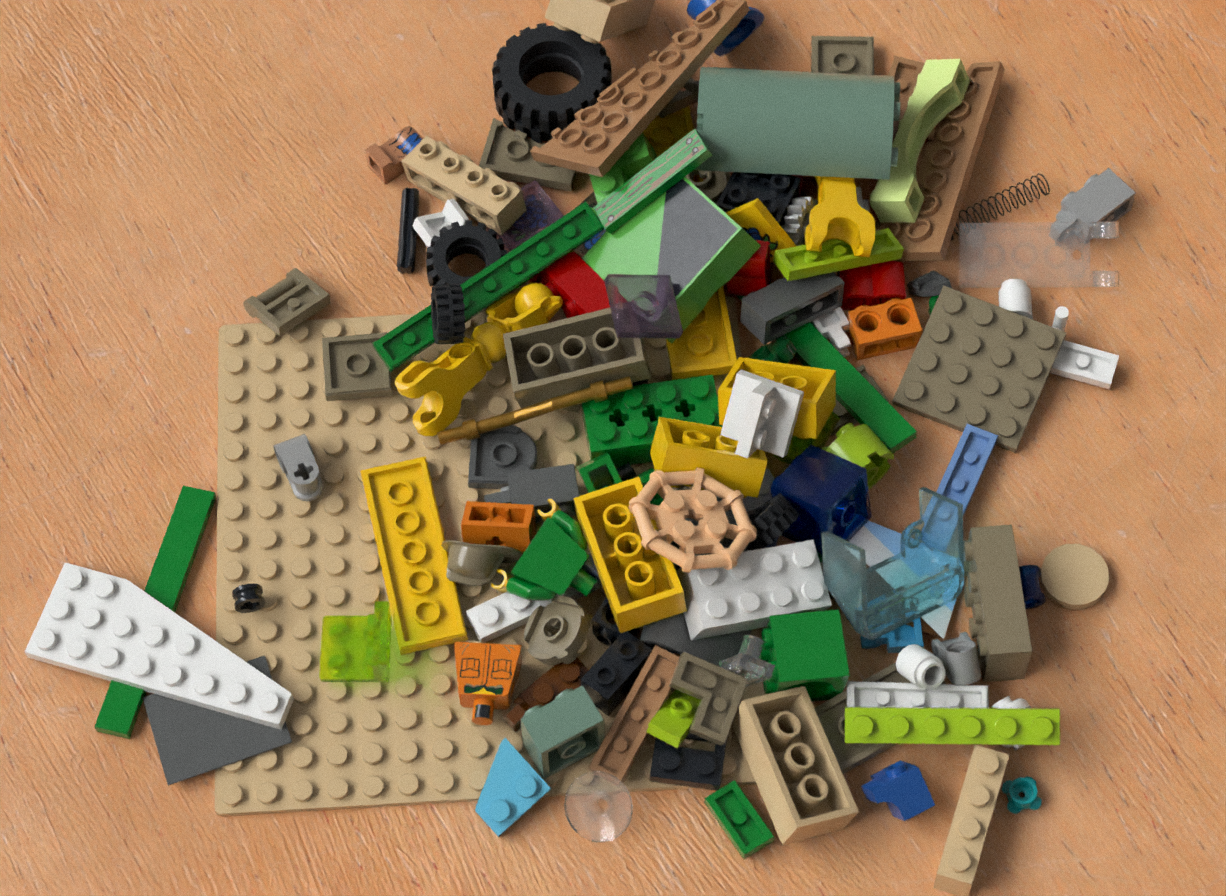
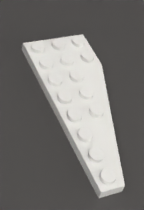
(127, 636)

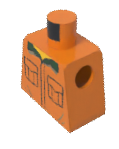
(486, 677)

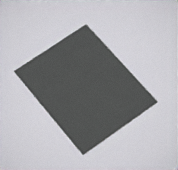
(201, 740)

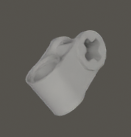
(300, 467)
(958, 658)

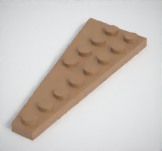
(637, 97)
(946, 168)

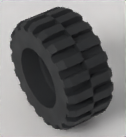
(541, 52)

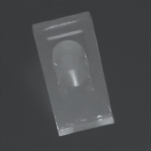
(748, 663)

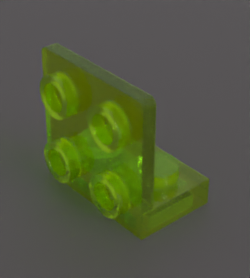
(357, 647)

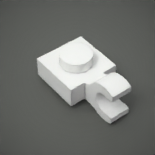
(832, 326)

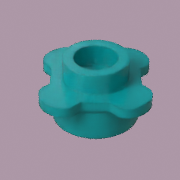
(1025, 785)

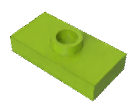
(674, 718)

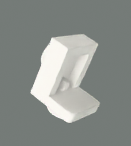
(430, 224)

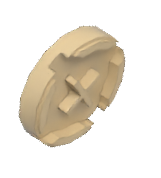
(1074, 576)

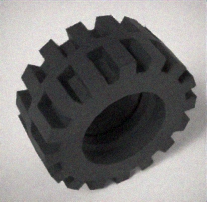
(448, 314)

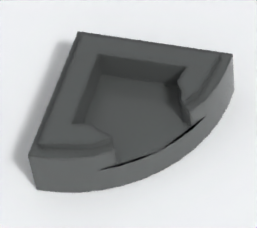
(928, 285)

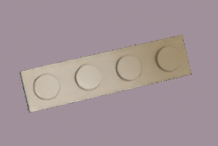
(971, 821)

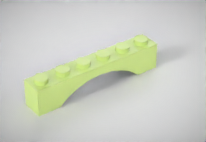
(937, 93)

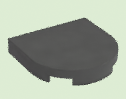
(500, 453)

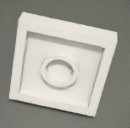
(761, 414)

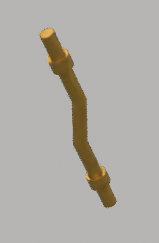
(597, 391)

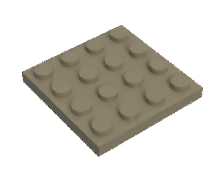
(979, 367)

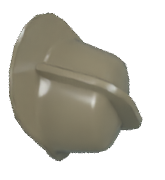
(476, 563)

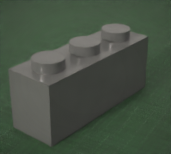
(790, 305)

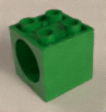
(807, 653)

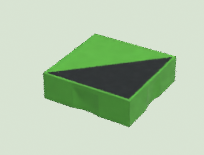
(677, 237)

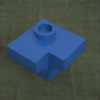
(901, 788)

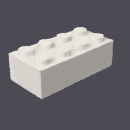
(761, 585)

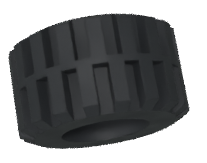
(459, 241)

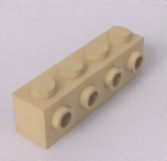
(457, 177)

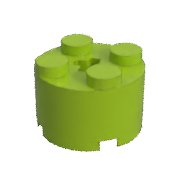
(863, 448)

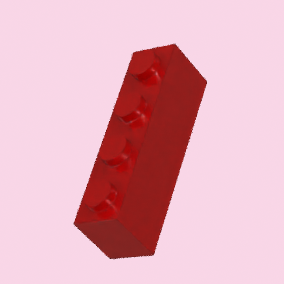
(576, 283)

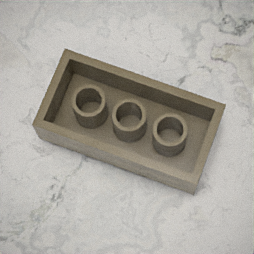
(570, 356)
(996, 603)

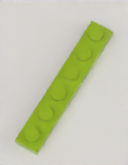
(952, 725)

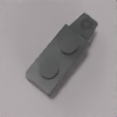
(538, 486)

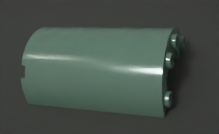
(798, 122)

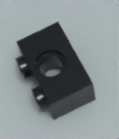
(615, 672)

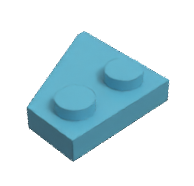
(509, 789)

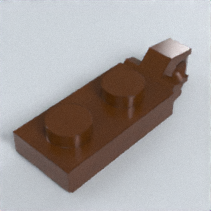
(546, 689)

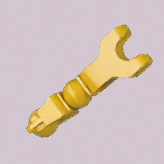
(839, 217)
(466, 363)

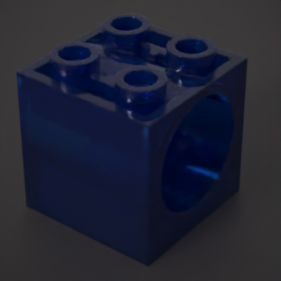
(827, 495)

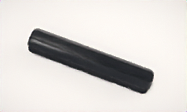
(407, 233)

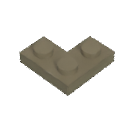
(718, 691)

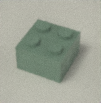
(562, 731)

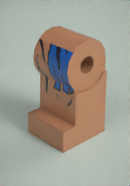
(387, 158)

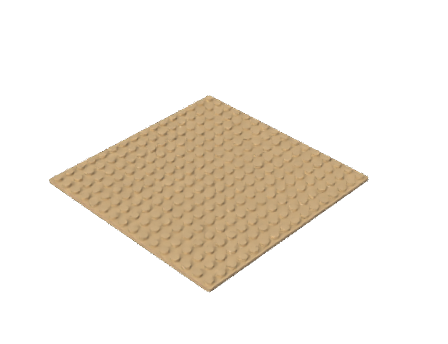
(321, 559)

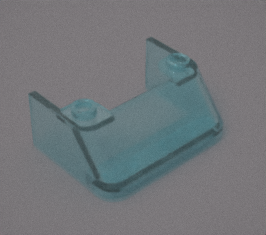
(905, 585)

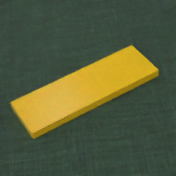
(411, 555)

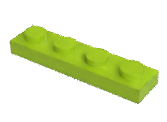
(835, 256)

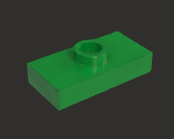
(739, 819)

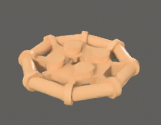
(693, 504)

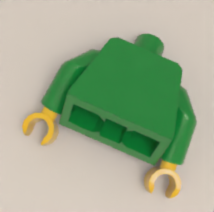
(550, 561)

